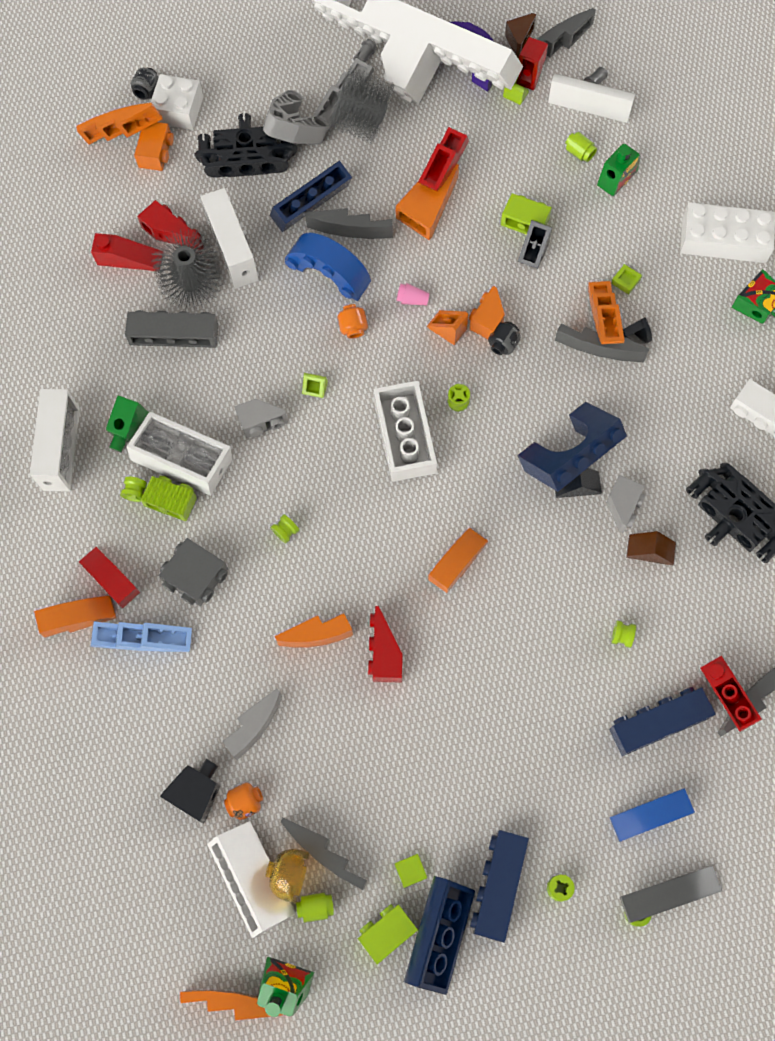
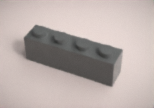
(171, 329)

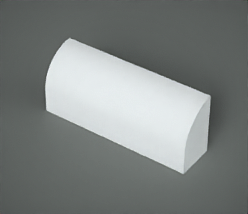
(591, 98)
(244, 870)

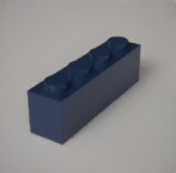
(310, 196)
(661, 721)
(500, 886)

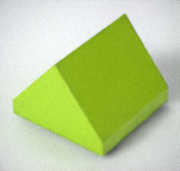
(516, 94)
(314, 385)

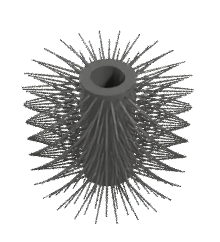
(362, 104)
(186, 269)

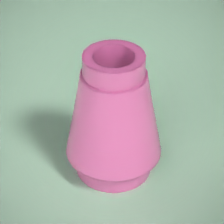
(412, 295)

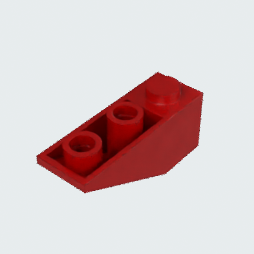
(160, 222)
(387, 656)
(731, 693)

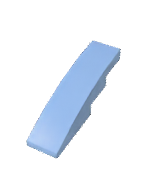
(141, 637)

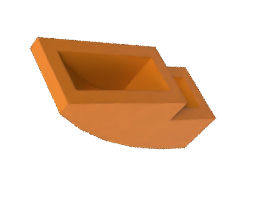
(457, 560)
(74, 615)
(315, 633)

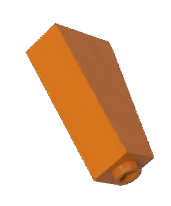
(424, 207)

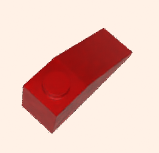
(123, 253)

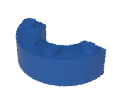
(332, 261)

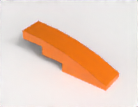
(119, 121)
(605, 312)
(244, 1005)

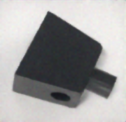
(194, 790)

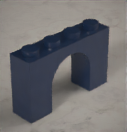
(559, 468)

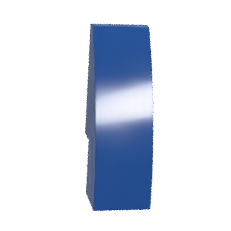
(652, 815)

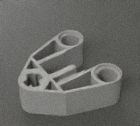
(284, 121)

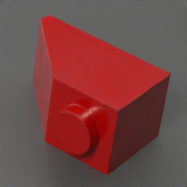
(532, 58)

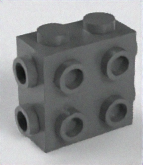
(193, 572)

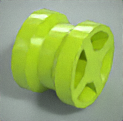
(456, 392)
(133, 489)
(284, 528)
(623, 634)
(556, 889)

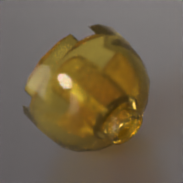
(287, 874)

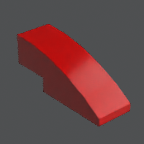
(444, 159)
(109, 577)

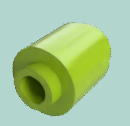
(580, 146)
(315, 907)

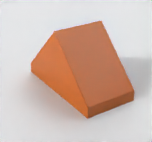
(449, 325)

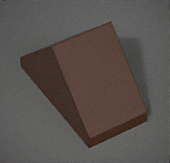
(518, 31)
(651, 548)

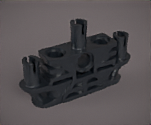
(243, 152)
(739, 498)

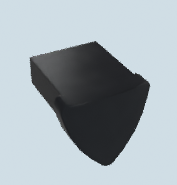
(641, 329)

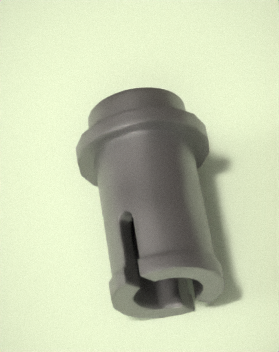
(368, 48)
(598, 76)

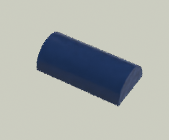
(439, 936)

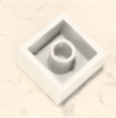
(177, 101)

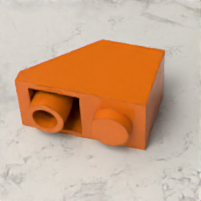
(488, 315)

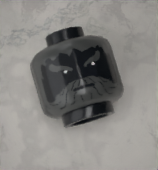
(144, 83)
(504, 338)

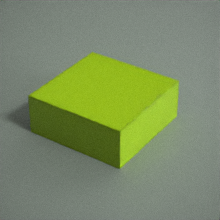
(626, 279)
(410, 870)

